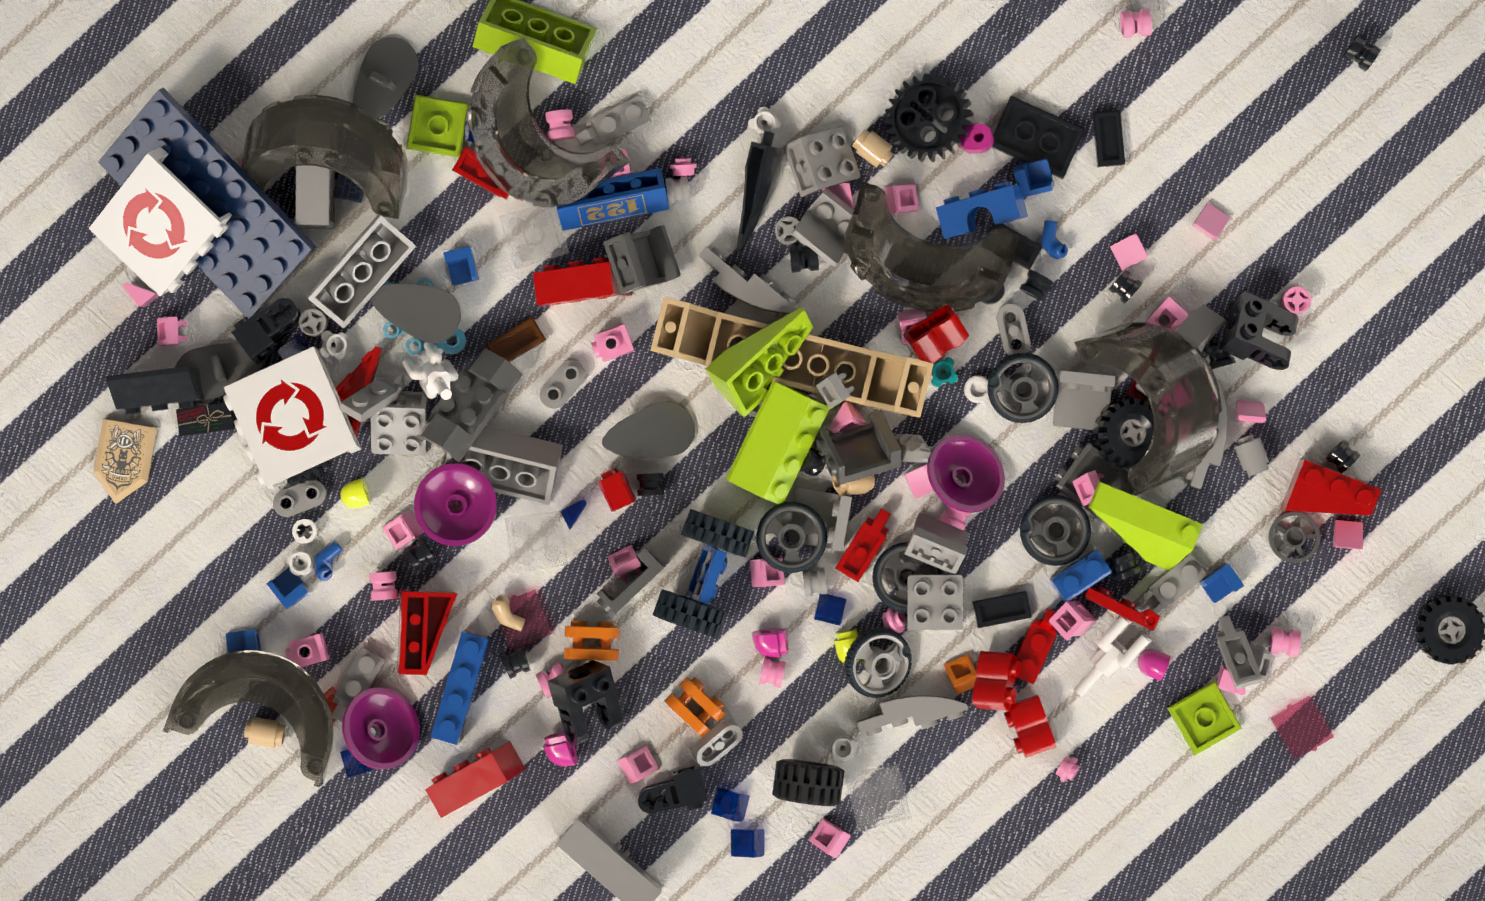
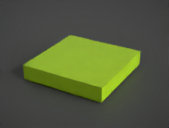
(437, 126)
(1204, 718)

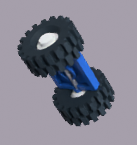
(695, 611)

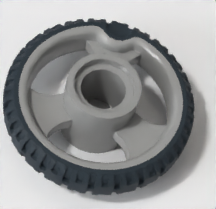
(870, 655)

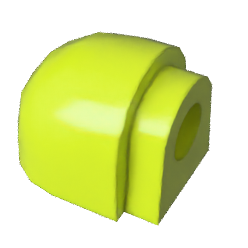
(355, 494)
(843, 643)

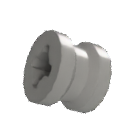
(677, 190)
(787, 224)
(309, 323)
(815, 581)

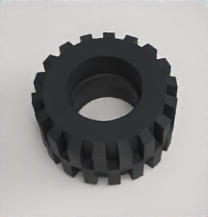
(808, 782)

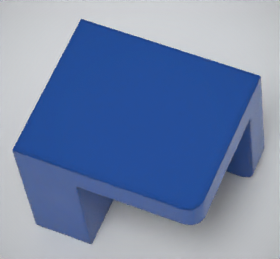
(1034, 177)
(461, 265)
(1221, 583)
(288, 588)
(243, 640)

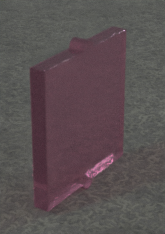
(535, 625)
(1301, 727)

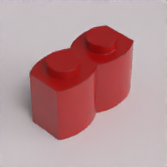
(936, 334)
(616, 489)
(996, 680)
(1030, 727)

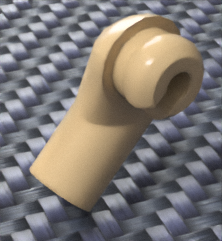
(504, 615)

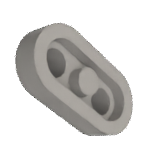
(1015, 330)
(562, 384)
(299, 499)
(717, 742)

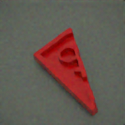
(358, 379)

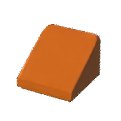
(961, 673)

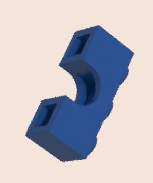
(958, 215)

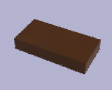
(517, 340)

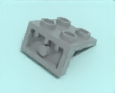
(822, 160)
(825, 227)
(1081, 399)
(398, 424)
(833, 510)
(937, 543)
(934, 602)

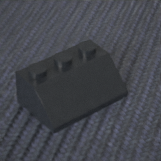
(155, 389)

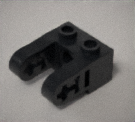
(1245, 326)
(260, 332)
(582, 687)
(683, 790)

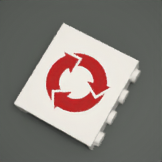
(158, 225)
(290, 417)

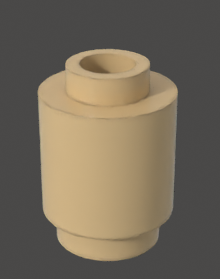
(873, 148)
(855, 487)
(265, 732)

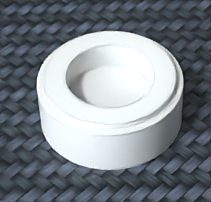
(976, 389)

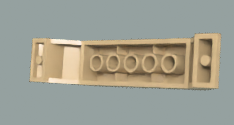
(877, 377)

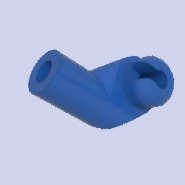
(1050, 242)
(323, 561)

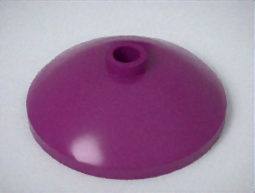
(974, 465)
(435, 500)
(394, 725)

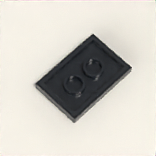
(1036, 134)

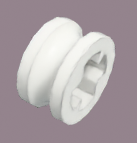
(303, 539)

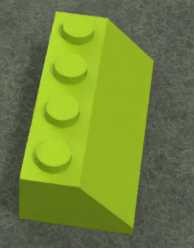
(557, 40)
(777, 442)

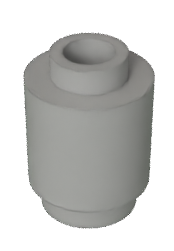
(1252, 455)

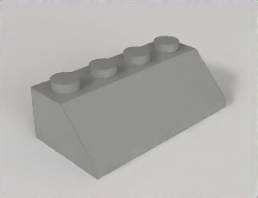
(361, 271)
(515, 463)

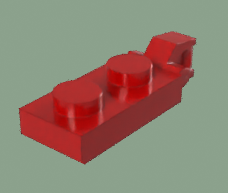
(471, 169)
(864, 546)
(1124, 608)
(1036, 647)

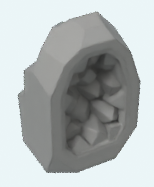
(913, 448)

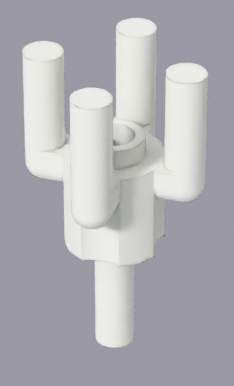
(434, 375)
(1112, 654)

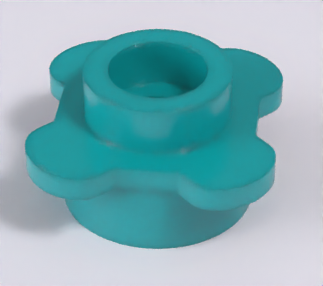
(949, 376)

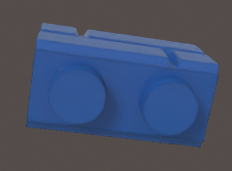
(1080, 575)

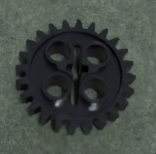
(912, 136)

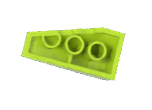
(750, 365)
(1151, 530)

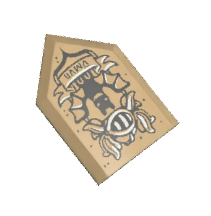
(124, 457)

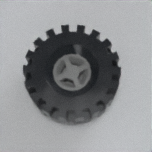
(1124, 415)
(1464, 628)

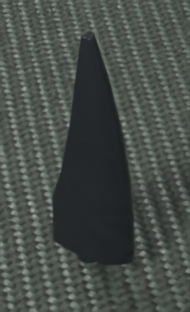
(760, 176)

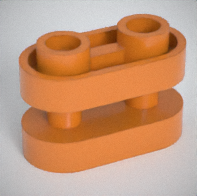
(604, 631)
(712, 707)

